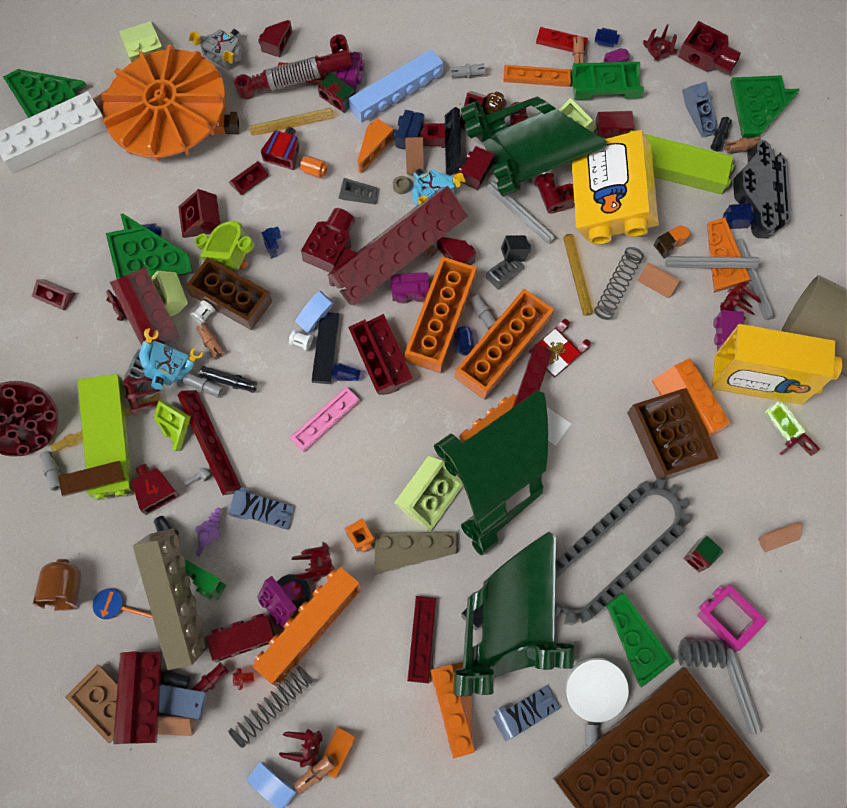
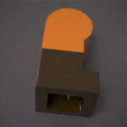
(228, 124)
(675, 237)

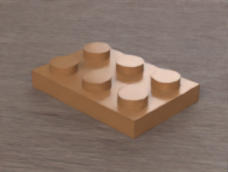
(96, 701)

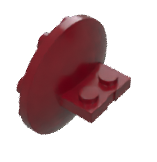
(26, 418)

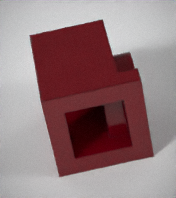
(434, 134)

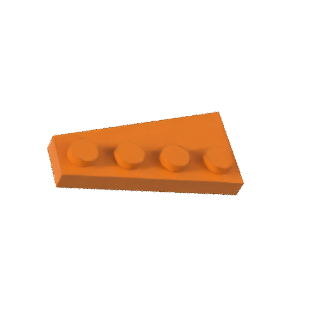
(723, 245)

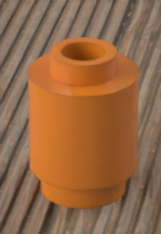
(313, 166)

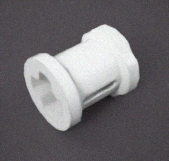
(202, 312)
(300, 340)

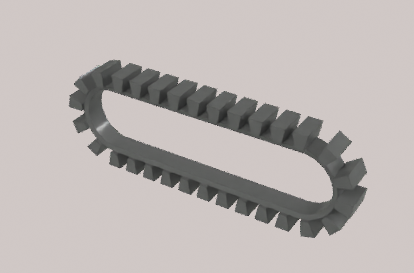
(639, 562)

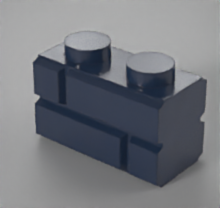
(409, 126)

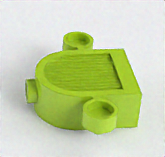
(225, 244)

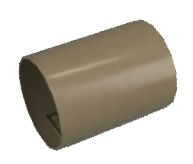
(822, 314)

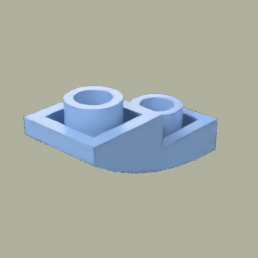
(313, 311)
(271, 786)

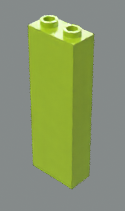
(690, 165)
(105, 430)

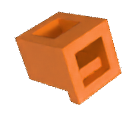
(358, 529)

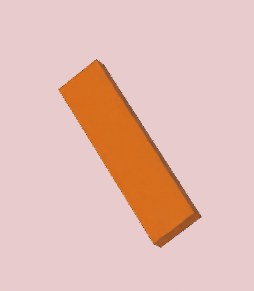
(537, 75)

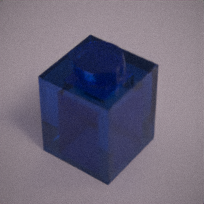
(739, 216)

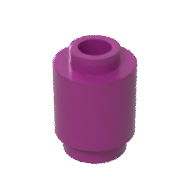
(617, 55)

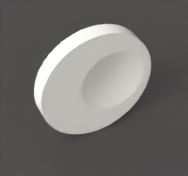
(596, 689)

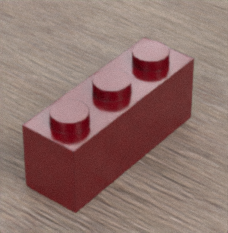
(240, 638)

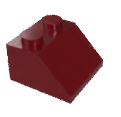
(199, 214)

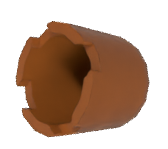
(58, 586)

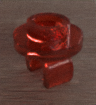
(239, 678)

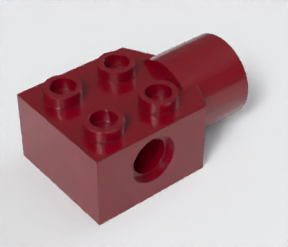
(709, 49)
(328, 240)

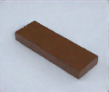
(91, 478)

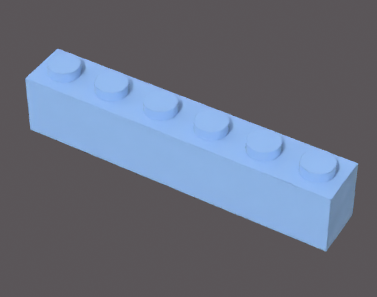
(396, 86)

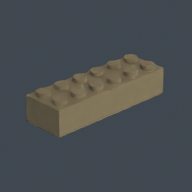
(170, 598)

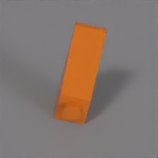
(376, 139)

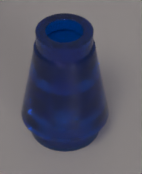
(345, 373)

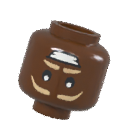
(494, 102)

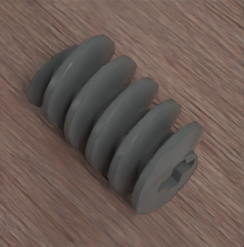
(703, 652)

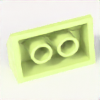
(429, 493)

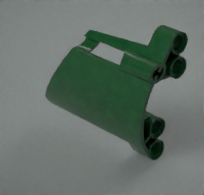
(530, 145)
(499, 465)
(515, 621)

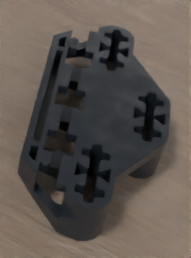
(755, 186)

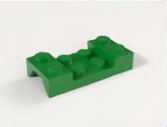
(606, 79)
(206, 583)

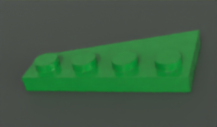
(640, 644)

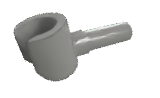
(202, 473)

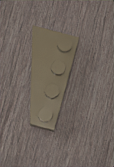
(407, 549)

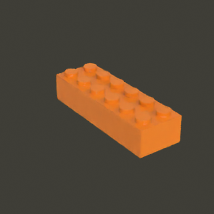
(440, 314)
(503, 344)
(307, 626)

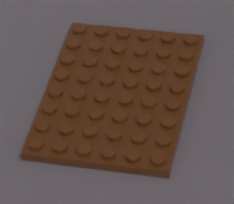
(665, 755)

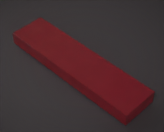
(421, 640)

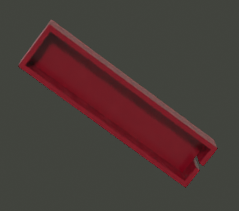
(398, 245)

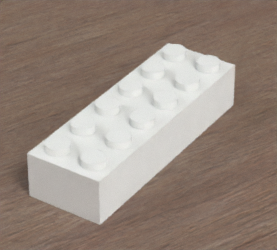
(50, 132)

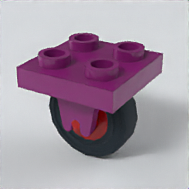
(283, 597)

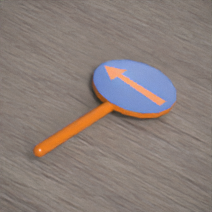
(109, 603)

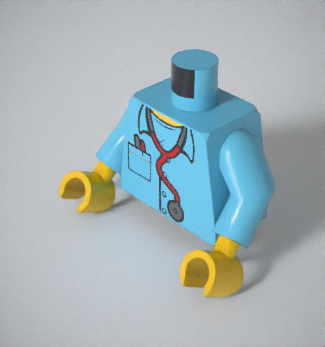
(430, 182)
(163, 362)

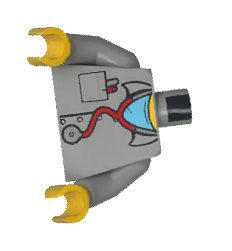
(220, 47)

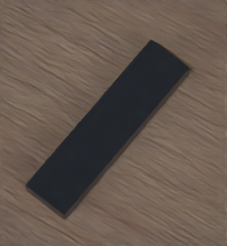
(452, 141)
(325, 348)

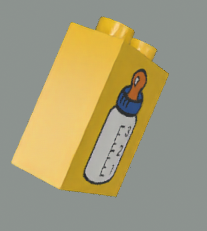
(615, 189)
(774, 364)

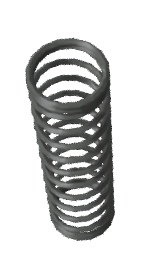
(606, 308)
(238, 739)

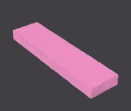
(325, 419)

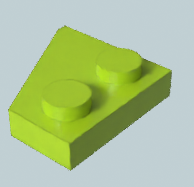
(172, 423)

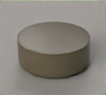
(401, 185)

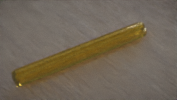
(291, 121)
(578, 275)

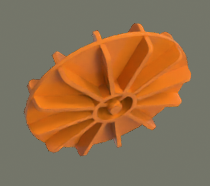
(164, 103)

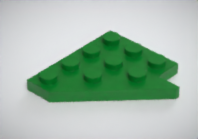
(41, 91)

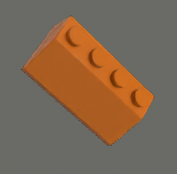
(687, 376)

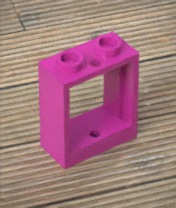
(747, 633)

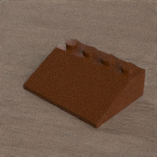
(671, 434)

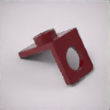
(801, 441)

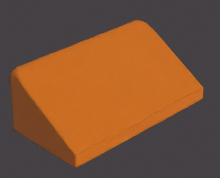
(339, 749)

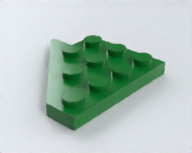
(759, 102)
(140, 248)

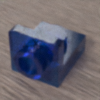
(269, 238)

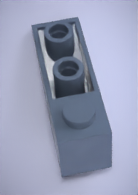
(700, 108)

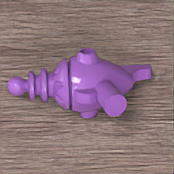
(208, 531)

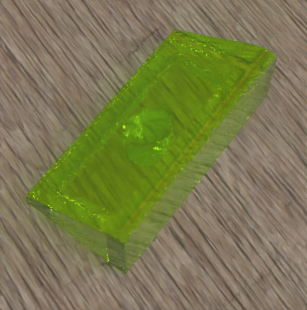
(785, 421)

